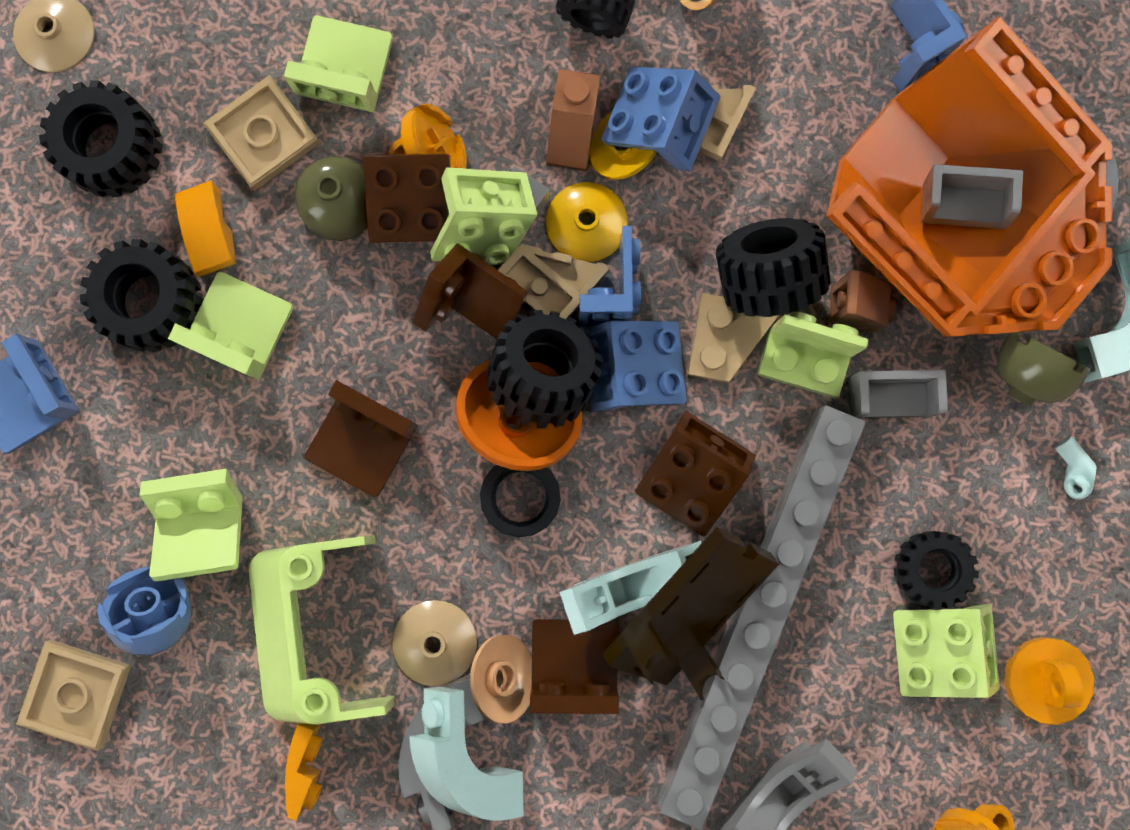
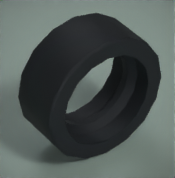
(514, 528)

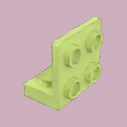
(341, 64)
(486, 213)
(236, 325)
(809, 353)
(194, 524)
(947, 652)

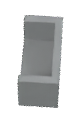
(971, 196)
(898, 393)

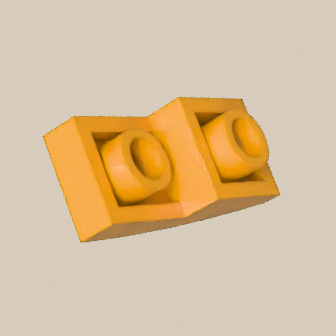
(203, 228)
(301, 779)

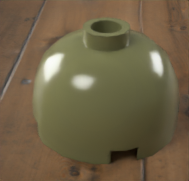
(332, 198)
(1038, 371)

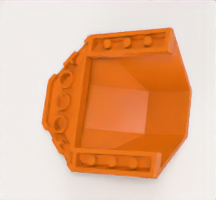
(984, 110)

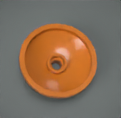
(488, 431)

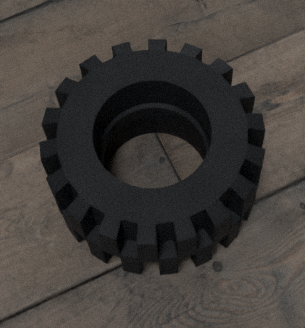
(78, 116)
(773, 267)
(113, 278)
(552, 343)

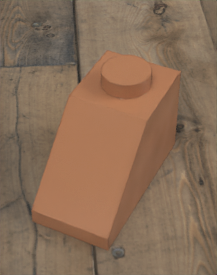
(572, 119)
(861, 302)

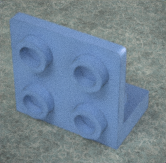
(934, 33)
(663, 113)
(601, 303)
(638, 365)
(30, 394)

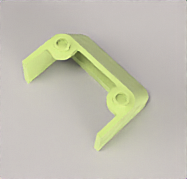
(284, 683)

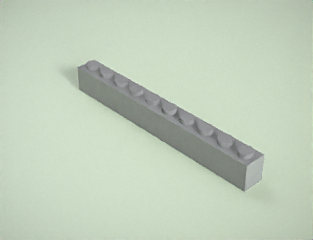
(760, 619)

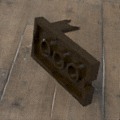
(690, 610)

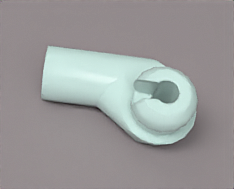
(1079, 470)

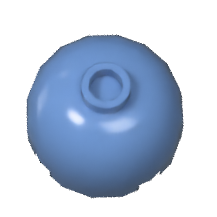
(145, 614)

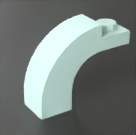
(1110, 352)
(621, 589)
(447, 770)

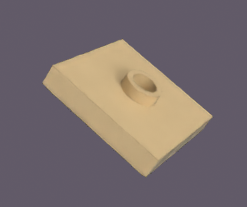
(261, 133)
(73, 695)

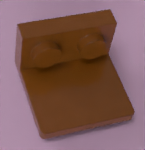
(405, 196)
(471, 289)
(360, 440)
(696, 474)
(571, 669)

